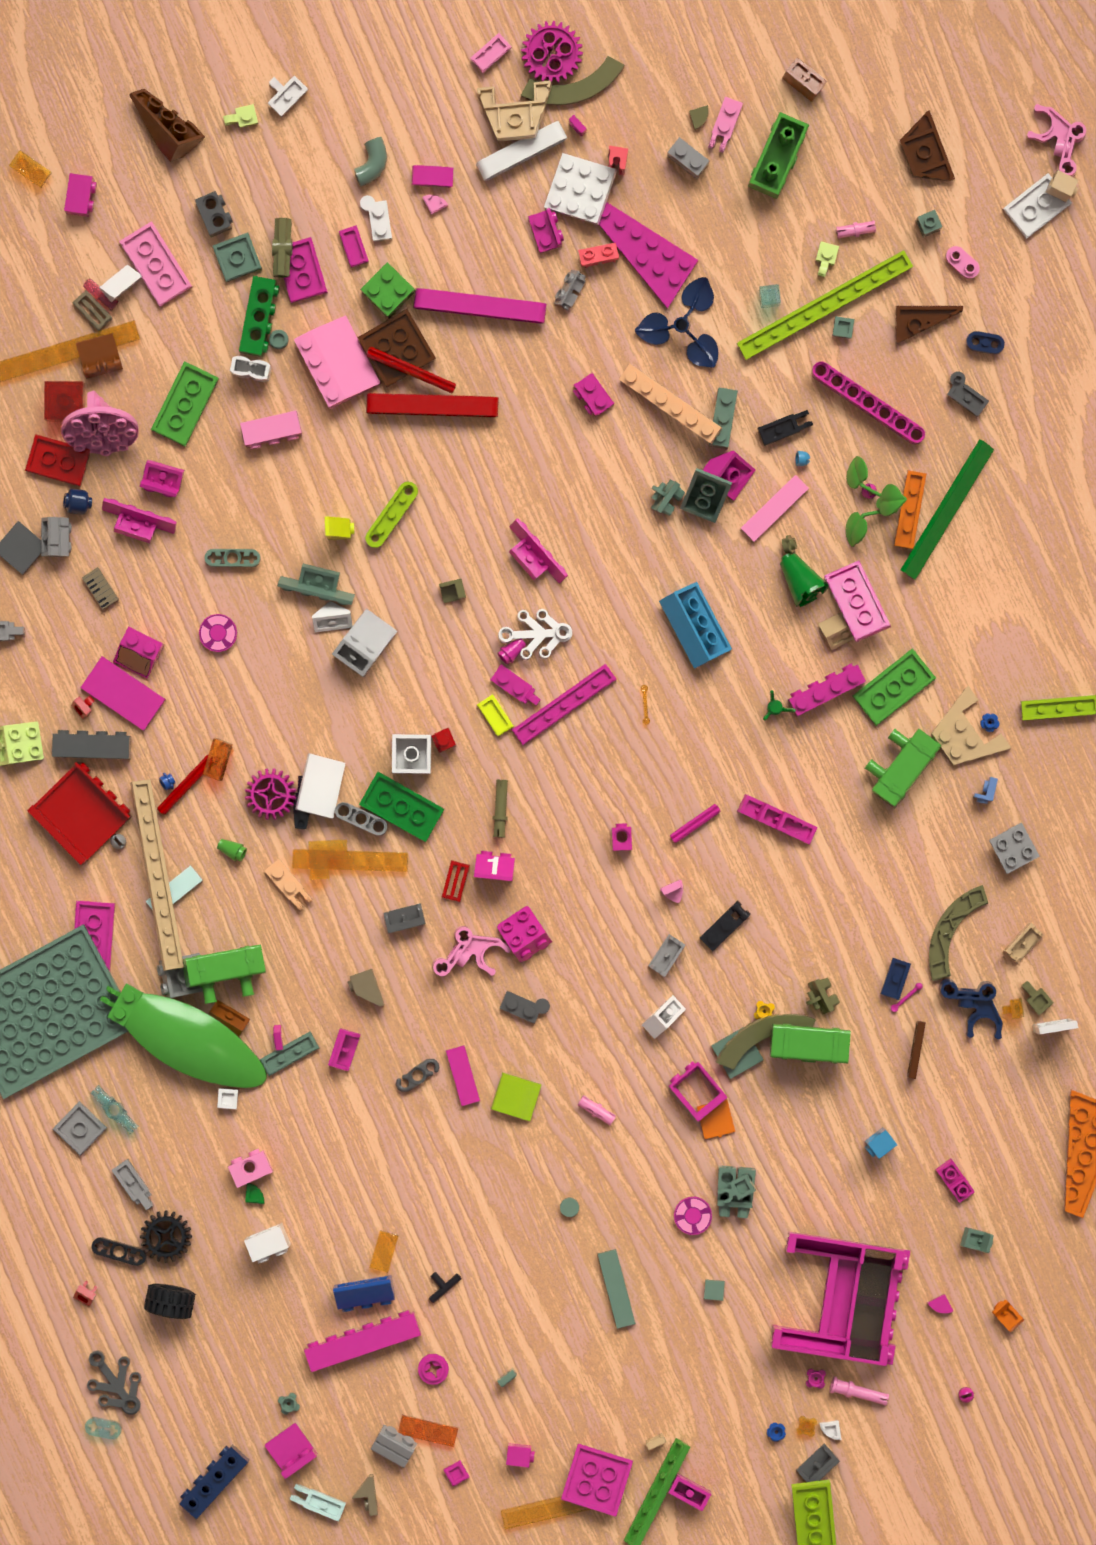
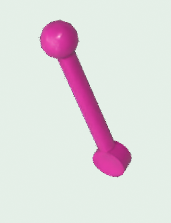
(894, 1007)

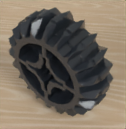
(158, 1231)

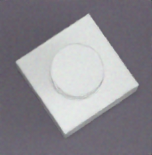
(227, 1098)

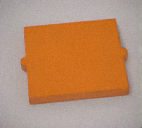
(717, 1121)

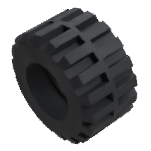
(169, 1301)

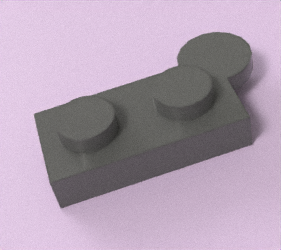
(966, 395)
(523, 1007)

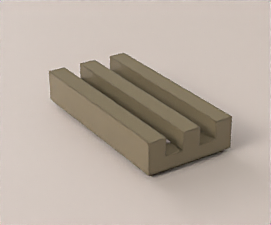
(103, 321)

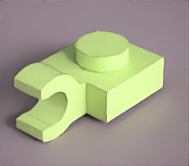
(244, 116)
(826, 255)

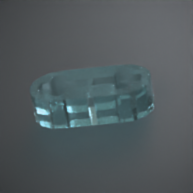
(101, 1432)

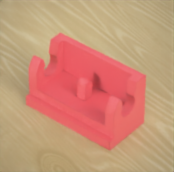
(617, 156)

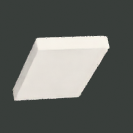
(1034, 207)
(320, 786)
(1055, 1026)

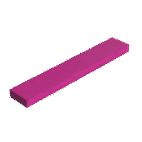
(564, 704)

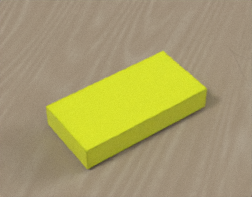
(495, 715)

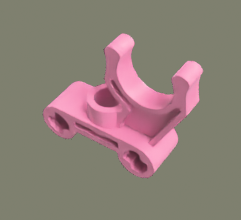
(1062, 131)
(465, 948)

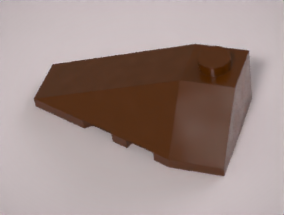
(170, 133)

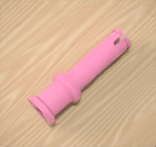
(849, 1389)

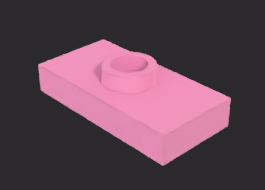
(490, 53)

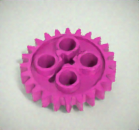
(537, 43)

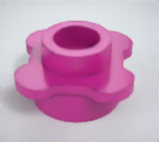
(815, 1383)

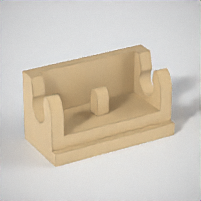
(1023, 942)

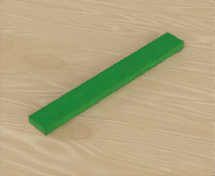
(947, 509)

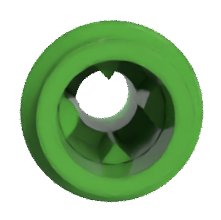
(232, 849)

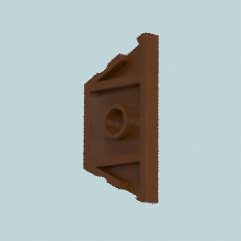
(925, 151)

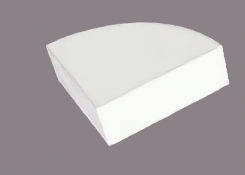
(831, 1429)

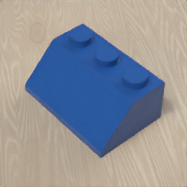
(364, 1293)

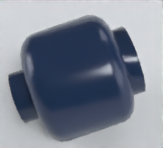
(77, 501)

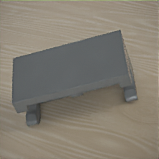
(404, 918)
(818, 1464)

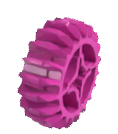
(287, 796)

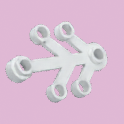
(537, 633)

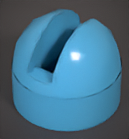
(802, 458)

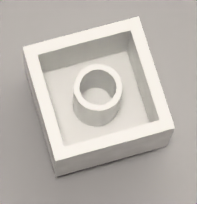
(411, 754)
(267, 1242)

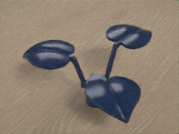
(655, 325)

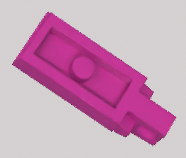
(514, 685)

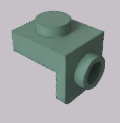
(977, 1240)

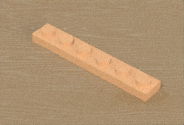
(670, 403)

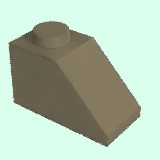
(366, 987)

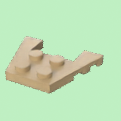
(516, 119)
(958, 736)

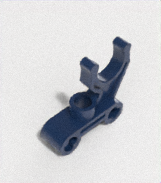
(975, 999)

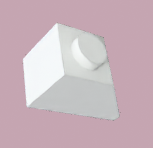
(663, 1017)

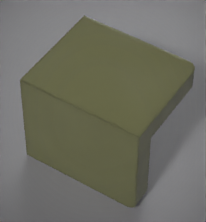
(452, 590)

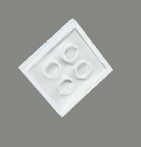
(580, 188)

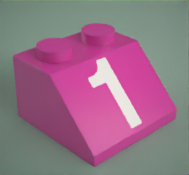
(494, 867)

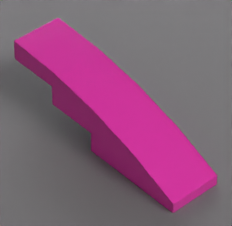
(777, 819)

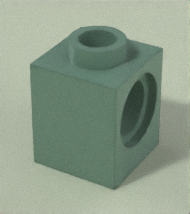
(928, 223)

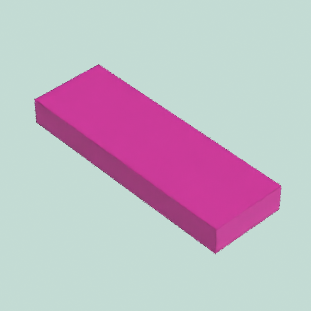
(463, 1075)

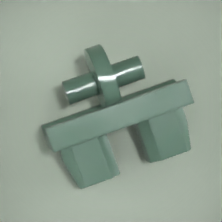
(664, 494)

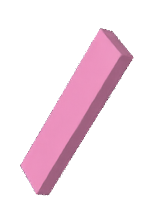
(774, 508)

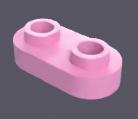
(962, 262)

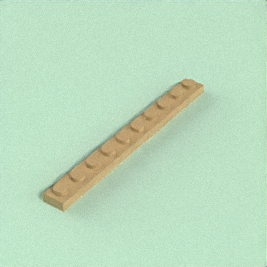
(157, 875)

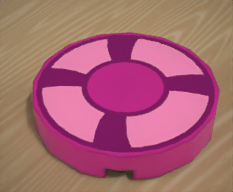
(218, 633)
(692, 1215)

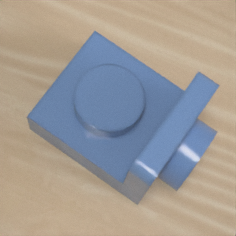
(989, 788)

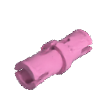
(856, 229)
(596, 1110)

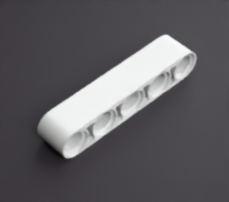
(521, 151)

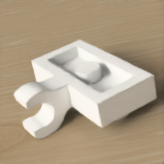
(286, 95)

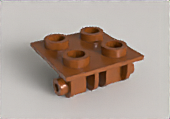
(99, 356)

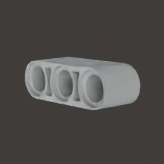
(351, 818)

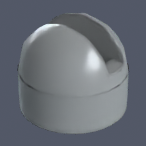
(121, 838)

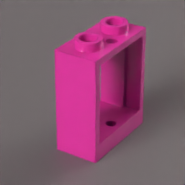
(677, 1079)

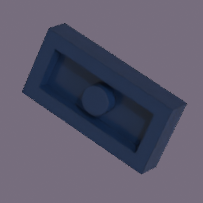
(895, 978)

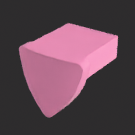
(673, 891)

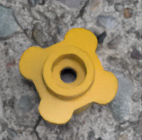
(760, 1006)

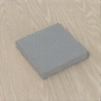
(79, 1128)

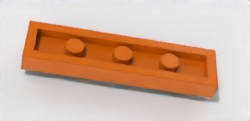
(910, 509)

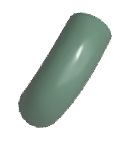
(375, 164)

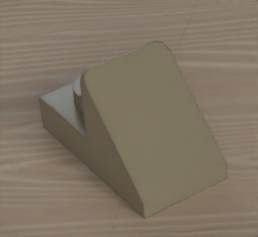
(368, 1490)

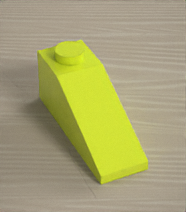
(338, 528)

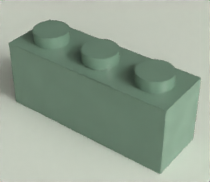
(724, 416)

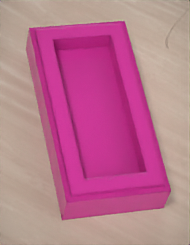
(353, 246)

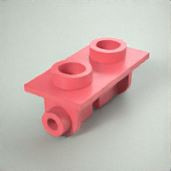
(595, 255)

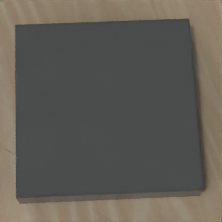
(20, 547)

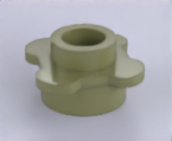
(789, 544)

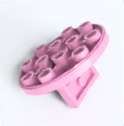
(99, 427)

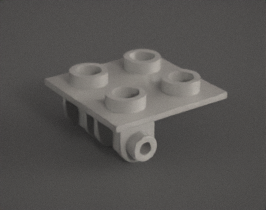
(1014, 848)

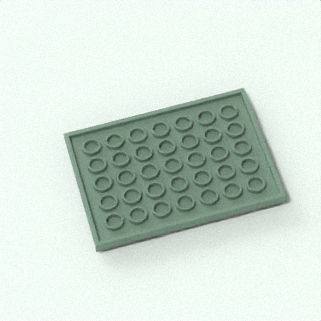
(53, 1009)

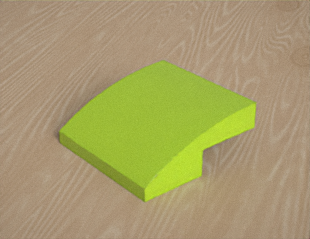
(516, 1096)

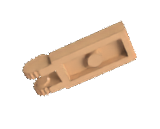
(287, 882)

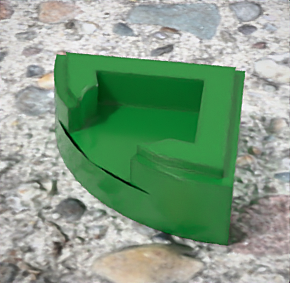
(254, 1194)

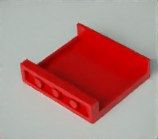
(80, 813)

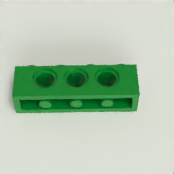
(259, 286)

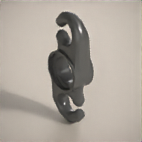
(413, 1083)

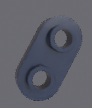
(985, 342)

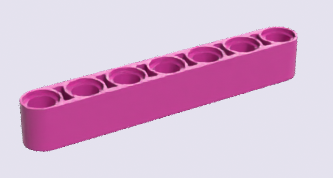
(480, 305)
(878, 404)

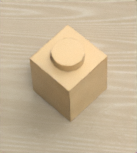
(1062, 186)

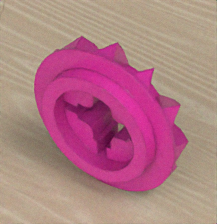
(429, 1377)

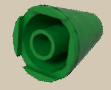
(801, 580)

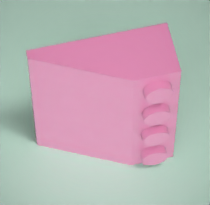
(337, 361)

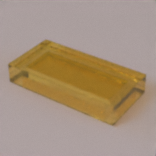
(384, 1251)

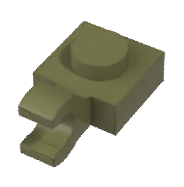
(1038, 999)

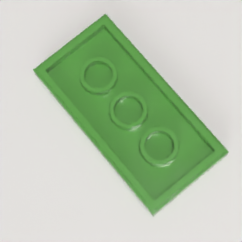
(185, 404)
(894, 687)

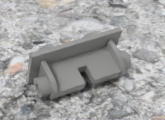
(572, 282)

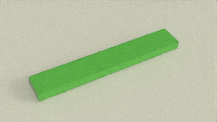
(657, 1492)

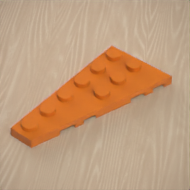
(1080, 1154)

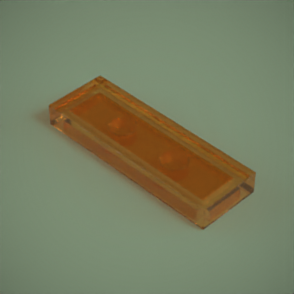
(428, 1430)

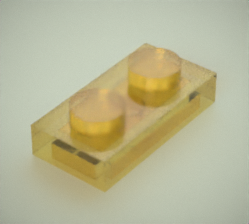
(30, 169)

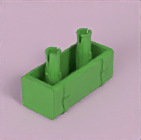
(778, 155)
(906, 768)
(223, 966)
(810, 1043)

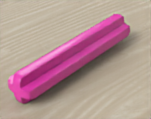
(695, 823)

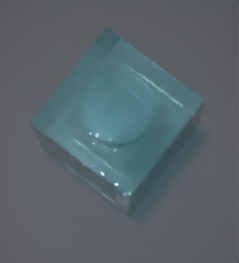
(769, 296)

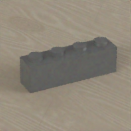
(91, 746)

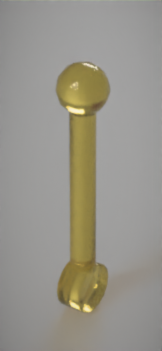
(644, 688)

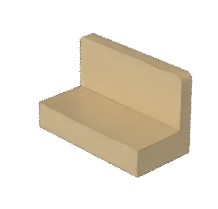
(836, 631)

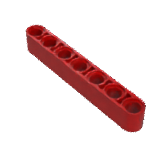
(432, 405)

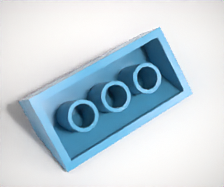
(695, 625)

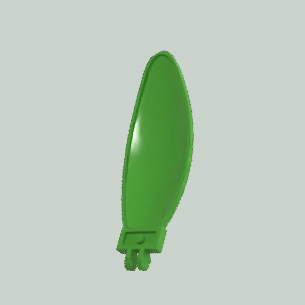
(186, 1038)

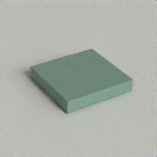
(237, 257)
(748, 1060)

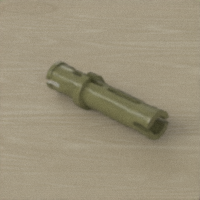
(500, 808)

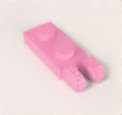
(725, 122)

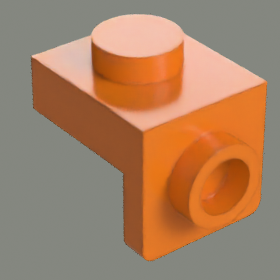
(1007, 1315)

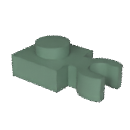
(740, 1187)

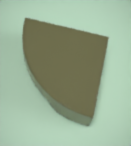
(699, 116)

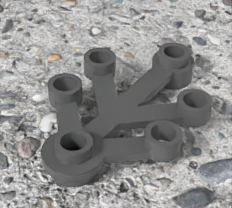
(116, 1384)

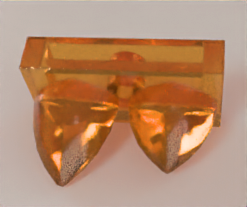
(218, 759)

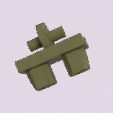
(819, 997)

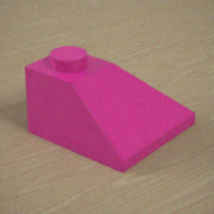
(731, 468)

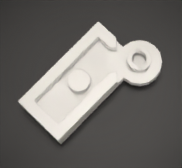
(378, 218)

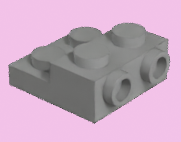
(174, 981)

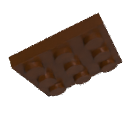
(400, 339)

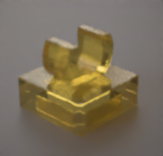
(1015, 1008)

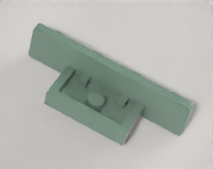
(317, 582)

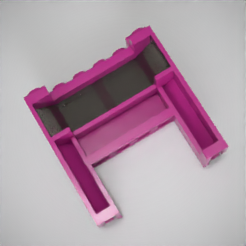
(855, 1301)

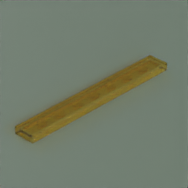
(62, 352)

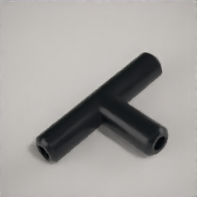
(443, 1287)

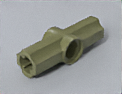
(282, 247)

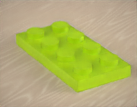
(813, 1513)

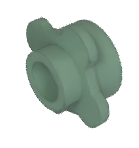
(288, 1408)

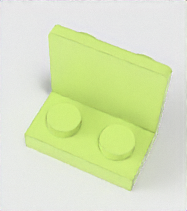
(20, 743)

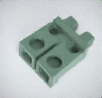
(725, 1176)

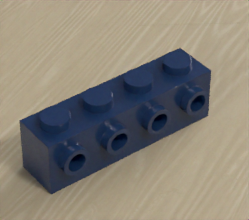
(214, 1481)

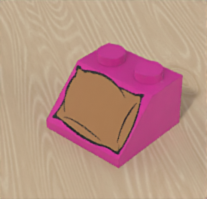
(138, 652)

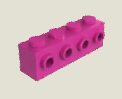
(827, 690)

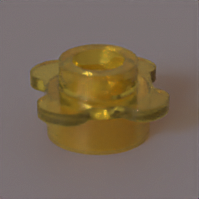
(806, 1421)

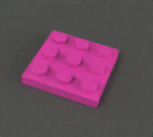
(597, 1480)

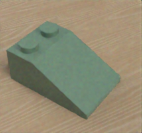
(705, 495)

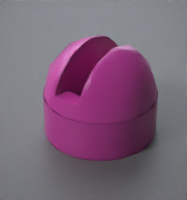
(865, 493)
(963, 1391)

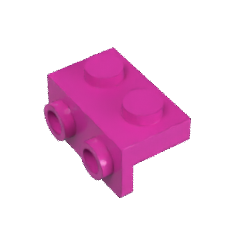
(162, 478)

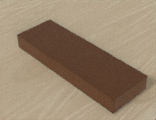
(916, 1049)

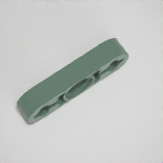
(227, 551)

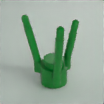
(775, 707)

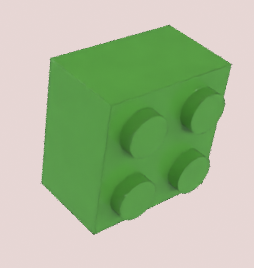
(387, 290)

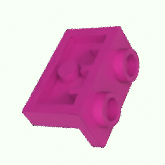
(545, 230)
(593, 395)

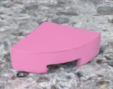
(434, 203)

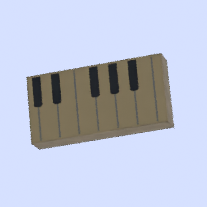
(100, 588)

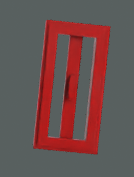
(451, 896)

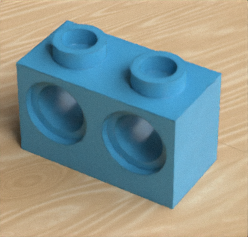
(880, 1143)

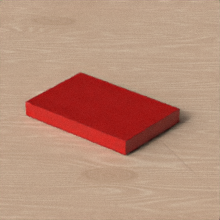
(57, 460)

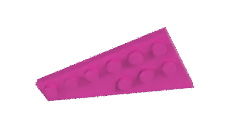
(652, 256)

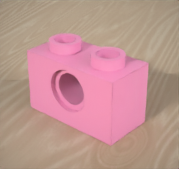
(238, 1170)

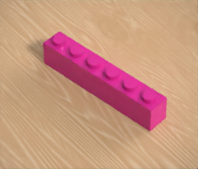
(362, 1341)

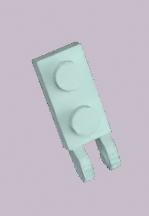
(319, 1502)

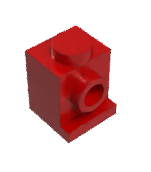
(443, 740)

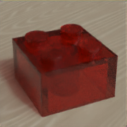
(62, 399)

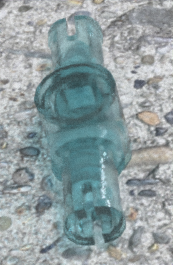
(122, 1117)

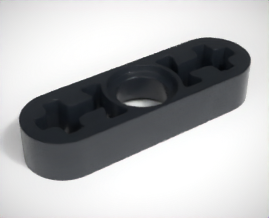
(106, 1242)

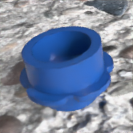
(989, 717)
(167, 781)
(771, 1432)

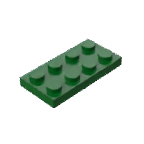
(401, 806)

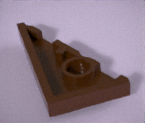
(916, 319)

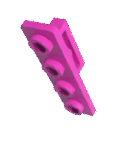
(136, 522)
(533, 555)

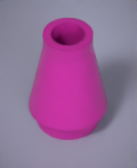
(510, 651)

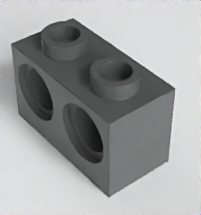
(210, 215)

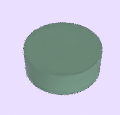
(278, 339)
(569, 1207)

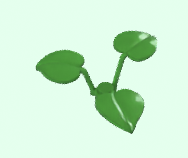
(889, 502)

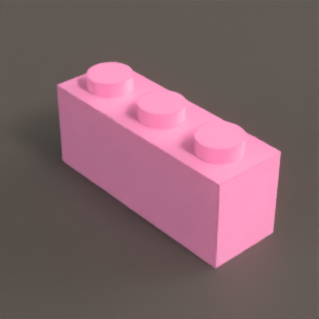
(271, 429)

